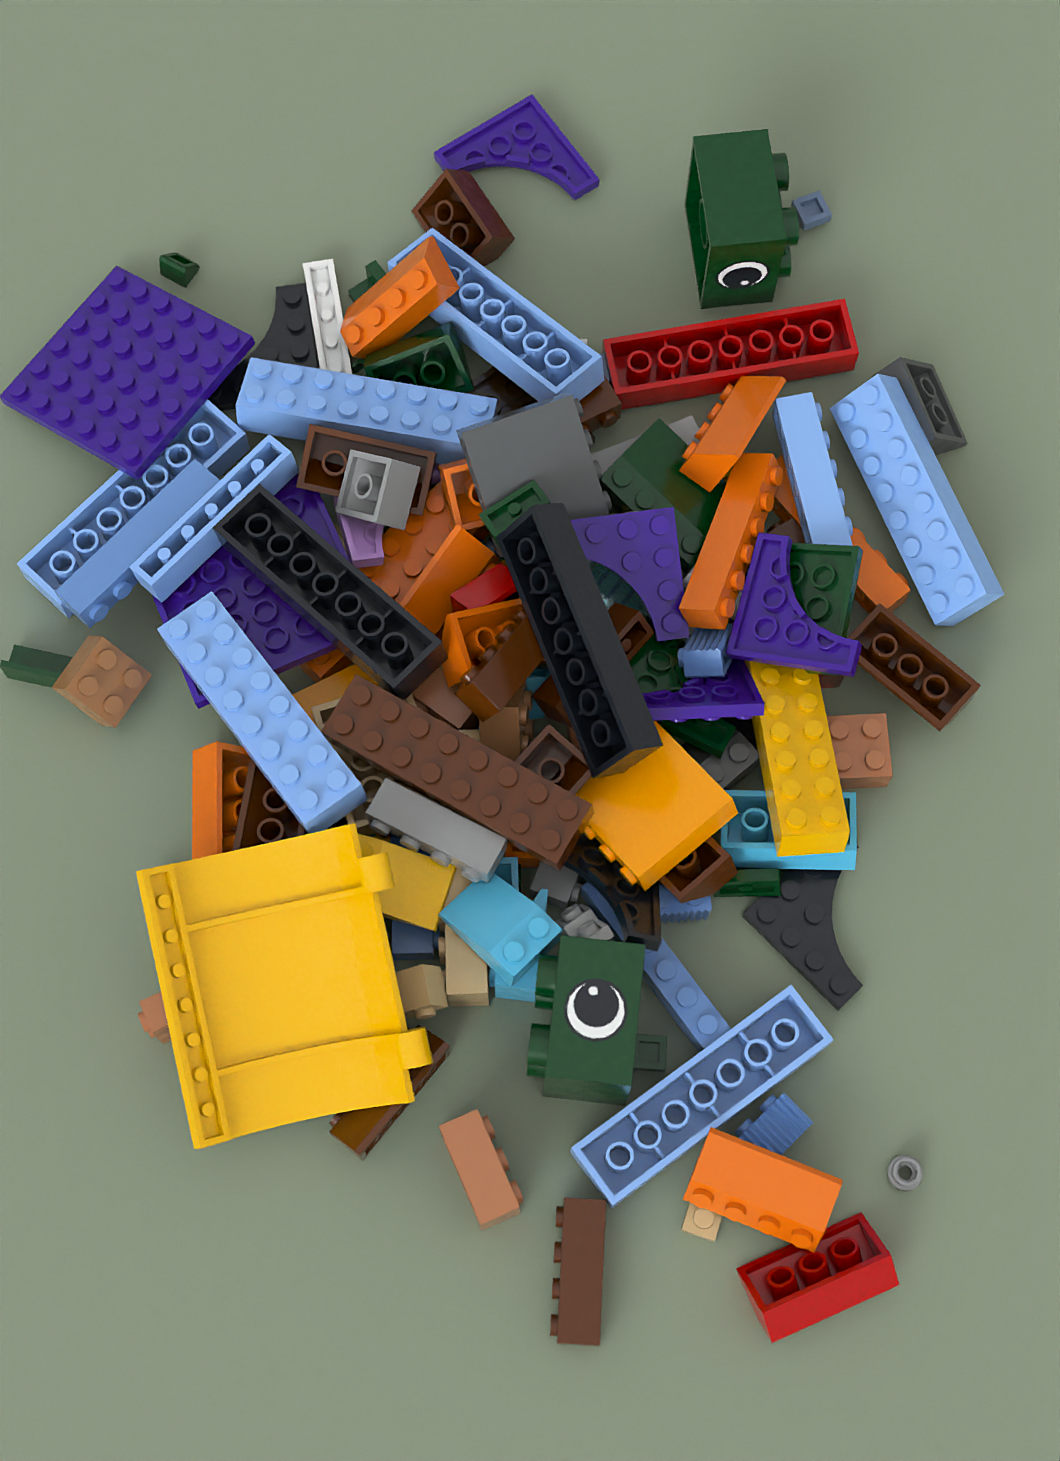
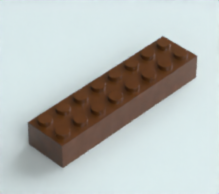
(458, 772)

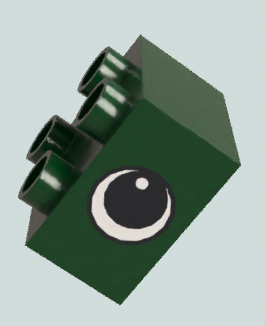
(738, 218)
(593, 1020)

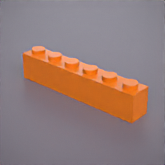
(731, 541)
(876, 580)

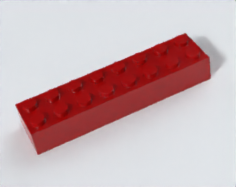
(711, 354)

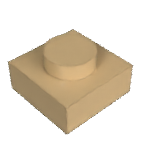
(701, 1222)

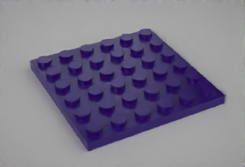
(127, 371)
(265, 618)

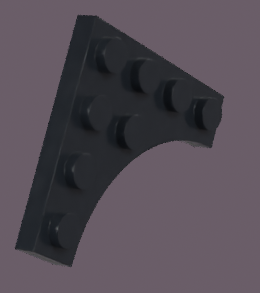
(286, 341)
(635, 908)
(803, 931)

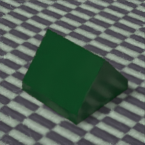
(178, 268)

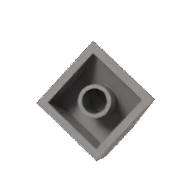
(377, 489)

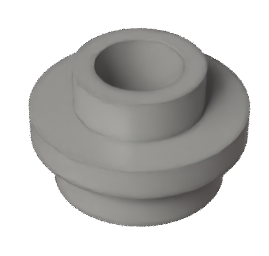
(915, 1172)

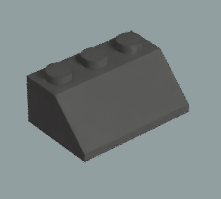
(928, 403)
(735, 764)

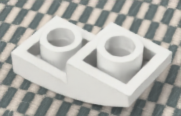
(582, 922)

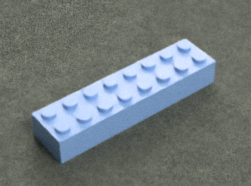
(511, 330)
(289, 397)
(206, 437)
(916, 501)
(262, 714)
(700, 1096)

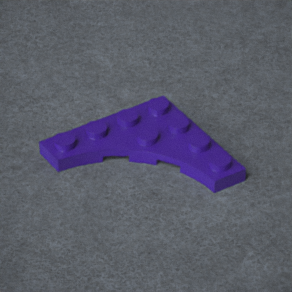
(524, 140)
(646, 556)
(773, 625)
(709, 697)

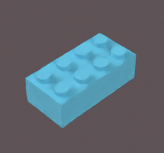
(751, 840)

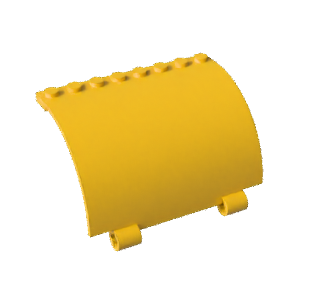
(280, 984)

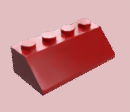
(804, 1287)

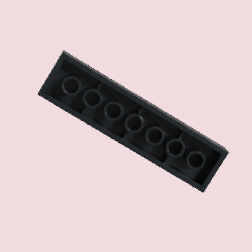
(330, 593)
(578, 640)

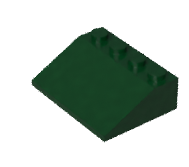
(650, 479)

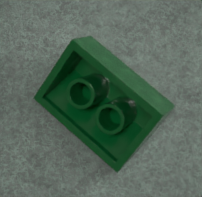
(425, 360)

